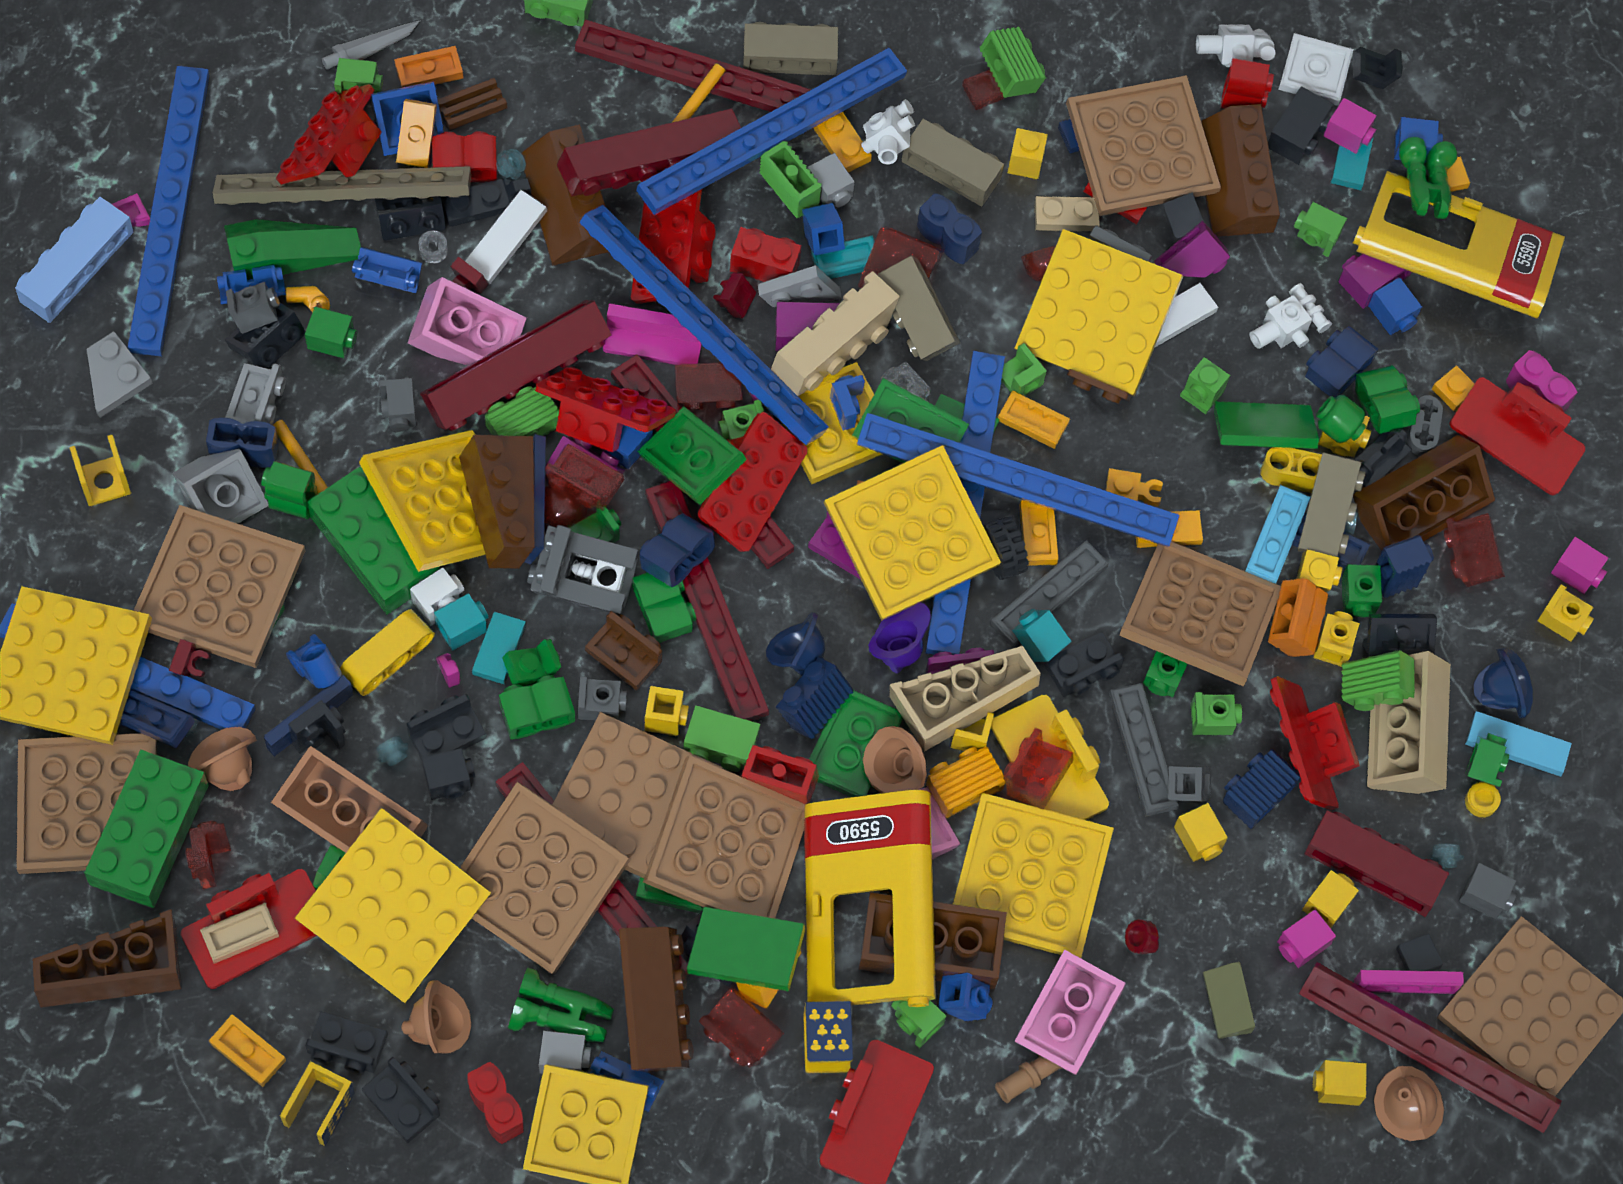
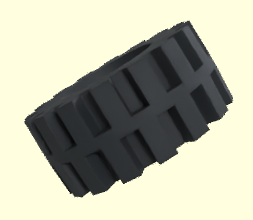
(1008, 546)

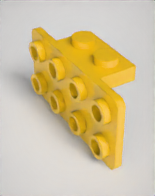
(1078, 791)

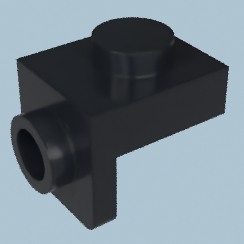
(1377, 68)

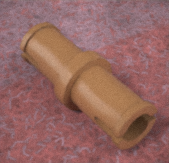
(1027, 1076)

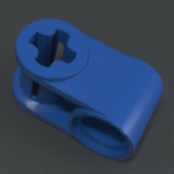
(315, 663)

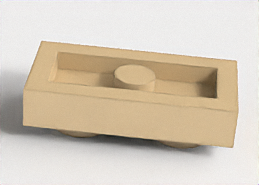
(1065, 213)

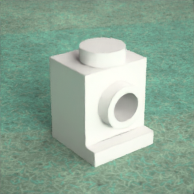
(435, 593)

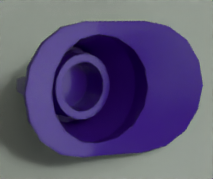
(900, 637)

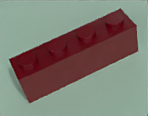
(1376, 862)

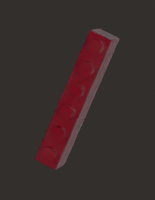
(640, 153)
(516, 364)

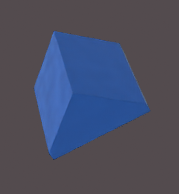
(389, 109)

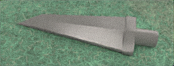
(368, 45)

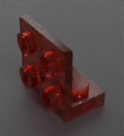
(894, 246)

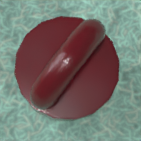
(1142, 937)

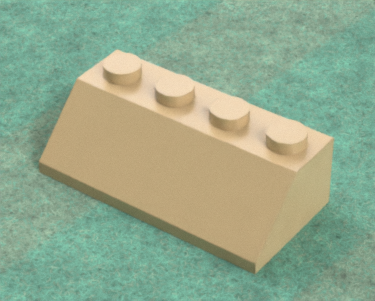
(1412, 738)

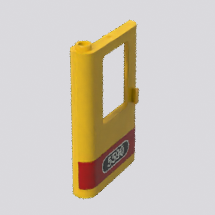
(1503, 262)
(867, 848)

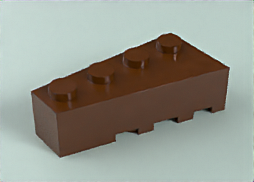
(502, 495)
(112, 965)

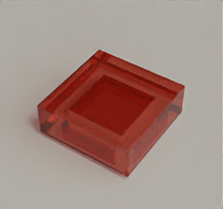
(982, 89)

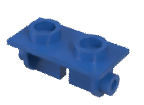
(387, 270)
(238, 280)
(612, 1067)

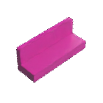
(650, 335)

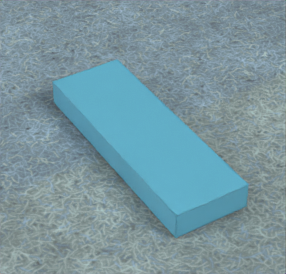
(1277, 534)
(1523, 743)

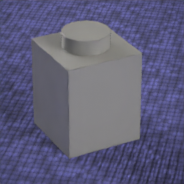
(836, 182)
(564, 1051)

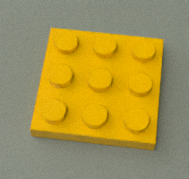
(835, 448)
(585, 1126)

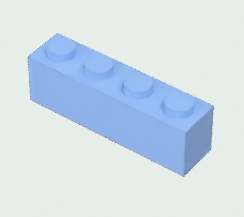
(74, 259)

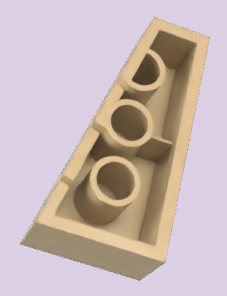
(837, 336)
(963, 694)

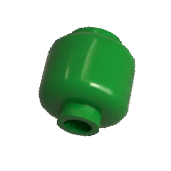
(1341, 419)

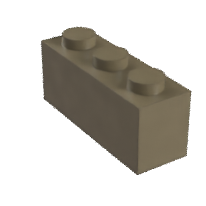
(790, 48)
(953, 162)
(919, 310)
(1331, 505)

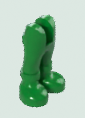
(1438, 161)
(575, 1001)

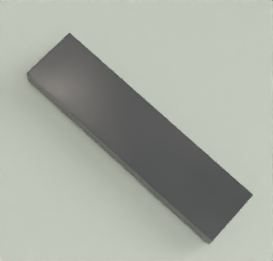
(1052, 589)
(1143, 748)

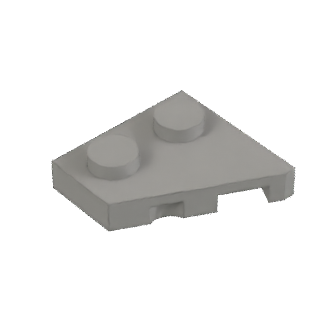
(804, 286)
(114, 373)

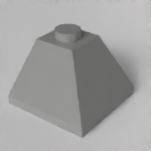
(221, 486)

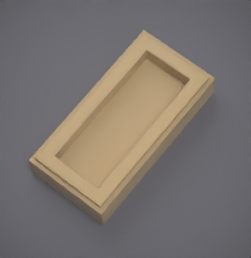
(239, 933)

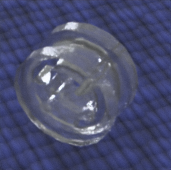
(438, 238)

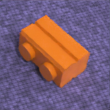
(1298, 617)

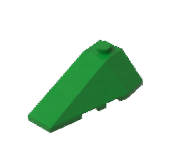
(289, 245)

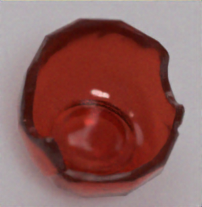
(1037, 262)
(562, 509)

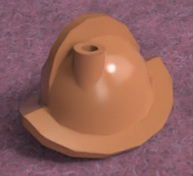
(225, 758)
(894, 761)
(439, 1019)
(1409, 1104)

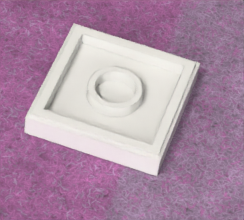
(1317, 67)

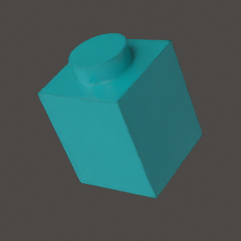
(461, 621)
(1041, 635)

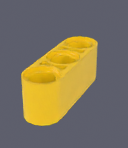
(1292, 474)
(387, 652)

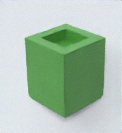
(1023, 372)

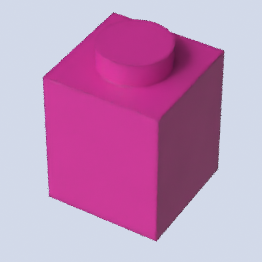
(1351, 126)
(1580, 566)
(1305, 939)

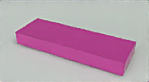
(1410, 981)

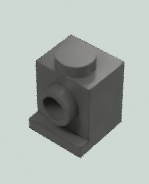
(253, 306)
(398, 403)
(590, 705)
(1189, 783)

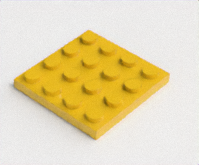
(1099, 311)
(427, 499)
(912, 532)
(69, 664)
(1037, 870)
(392, 905)

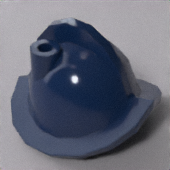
(797, 645)
(1505, 684)

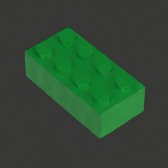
(366, 539)
(146, 828)

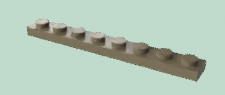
(335, 186)

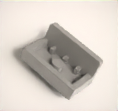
(256, 394)

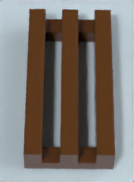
(470, 99)

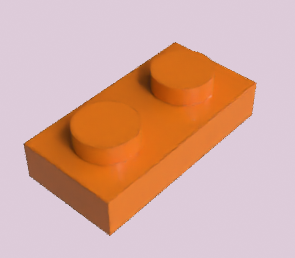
(436, 66)

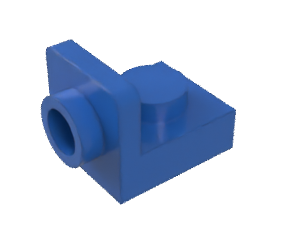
(844, 399)

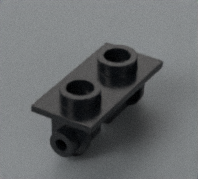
(1383, 455)

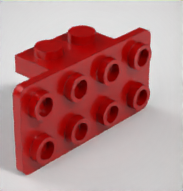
(336, 133)
(680, 240)
(597, 410)
(1520, 432)
(750, 494)
(1317, 741)
(284, 901)
(875, 1113)

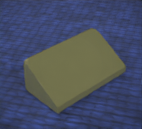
(1229, 1000)

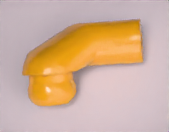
(309, 295)

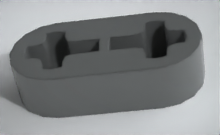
(1431, 426)

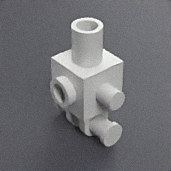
(1236, 43)
(888, 132)
(1290, 320)

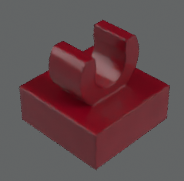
(468, 276)
(736, 295)
(185, 658)

